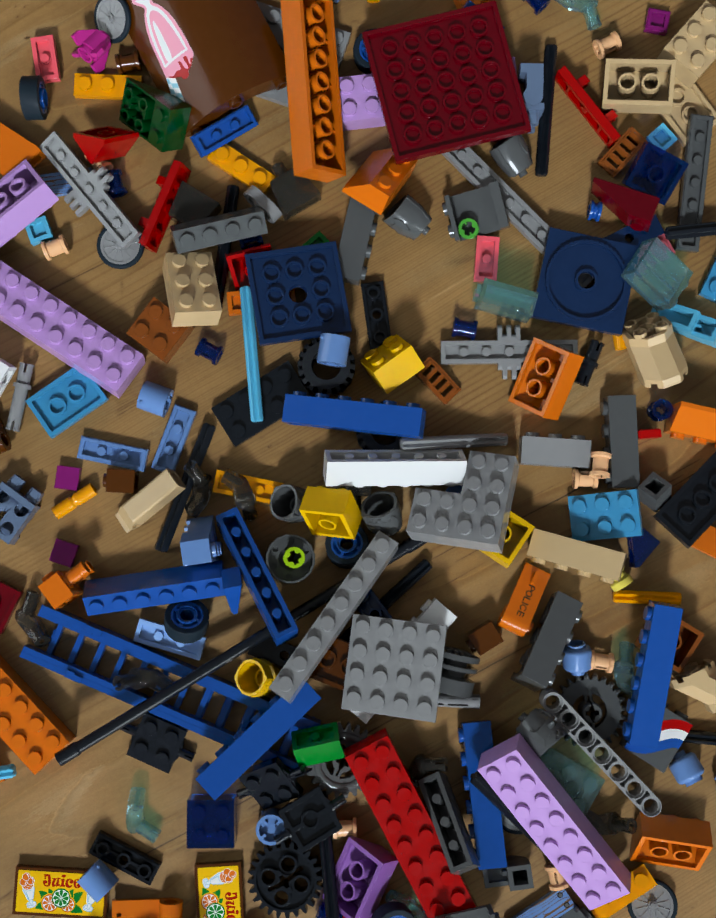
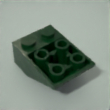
(155, 115)

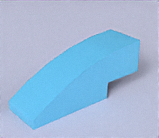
(691, 324)

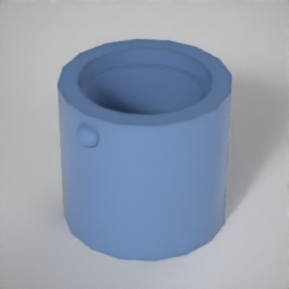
(333, 350)
(155, 398)
(269, 825)
(98, 880)

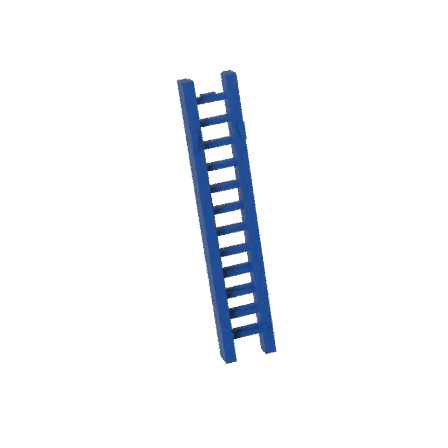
(161, 660)

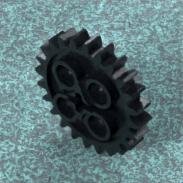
(298, 895)

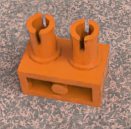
(64, 586)

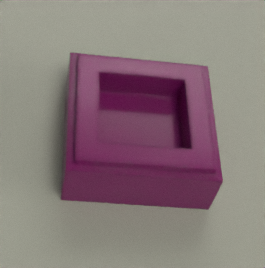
(657, 21)
(68, 478)
(64, 552)

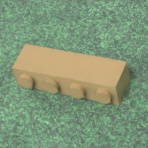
(576, 554)

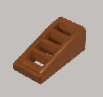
(635, 139)
(443, 375)

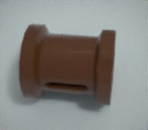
(128, 62)

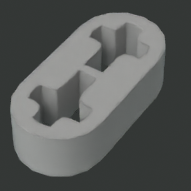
(257, 198)

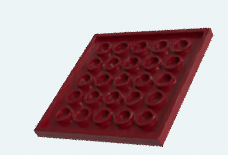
(446, 82)

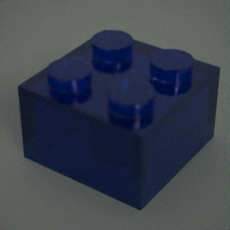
(655, 172)
(211, 822)

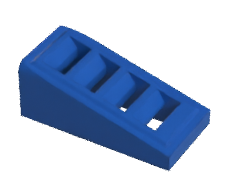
(232, 587)

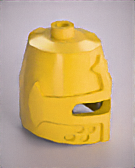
(255, 677)

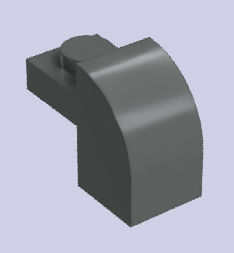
(516, 874)

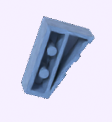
(200, 541)

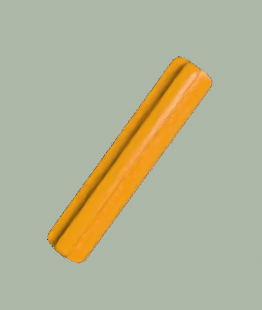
(643, 597)

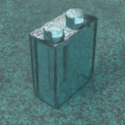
(657, 274)
(505, 300)

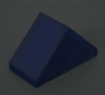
(640, 548)

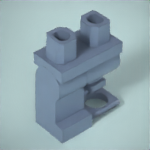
(532, 76)
(18, 508)

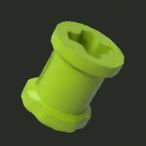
(300, 560)

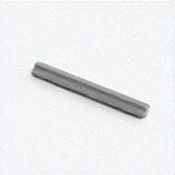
(454, 441)

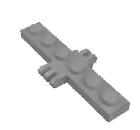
(89, 190)
(506, 351)

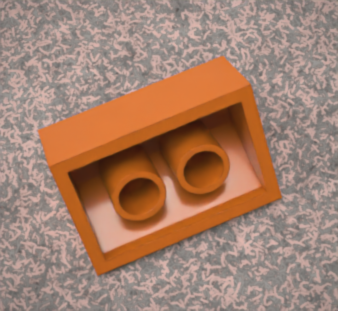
(379, 180)
(545, 379)
(692, 422)
(671, 841)

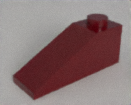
(630, 206)

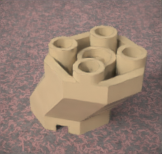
(654, 351)
(698, 682)

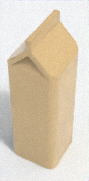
(150, 500)

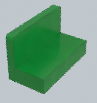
(317, 744)

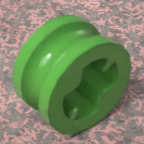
(462, 232)

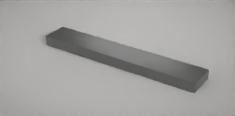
(694, 177)

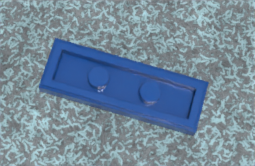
(224, 131)

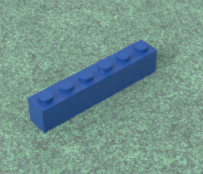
(354, 415)
(257, 576)
(153, 588)
(652, 674)
(254, 741)
(485, 817)

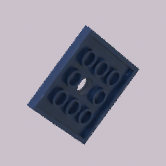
(306, 267)
(561, 296)

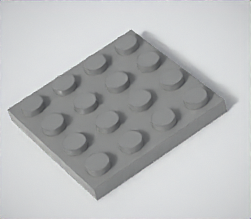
(394, 667)

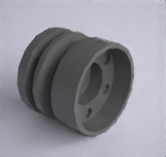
(275, 563)
(454, 672)

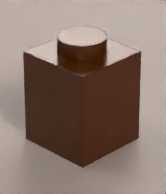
(121, 481)
(483, 638)

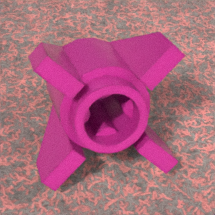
(93, 46)

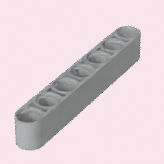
(605, 761)

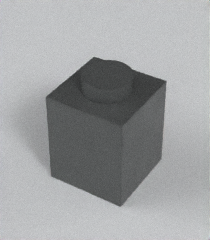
(654, 492)

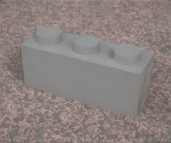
(554, 451)

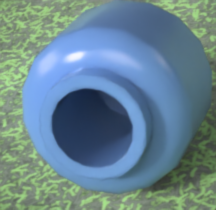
(577, 657)
(686, 768)

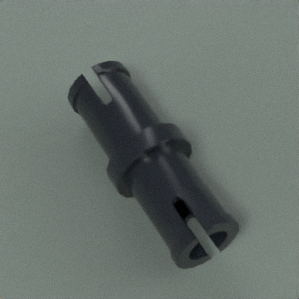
(589, 363)

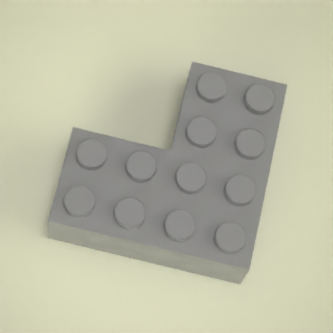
(477, 515)

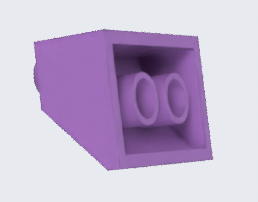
(362, 877)

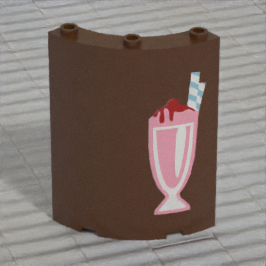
(207, 53)

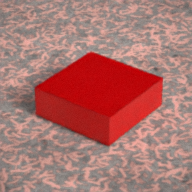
(645, 434)

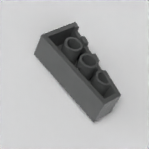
(548, 642)

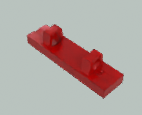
(598, 121)
(157, 223)

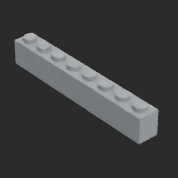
(334, 617)

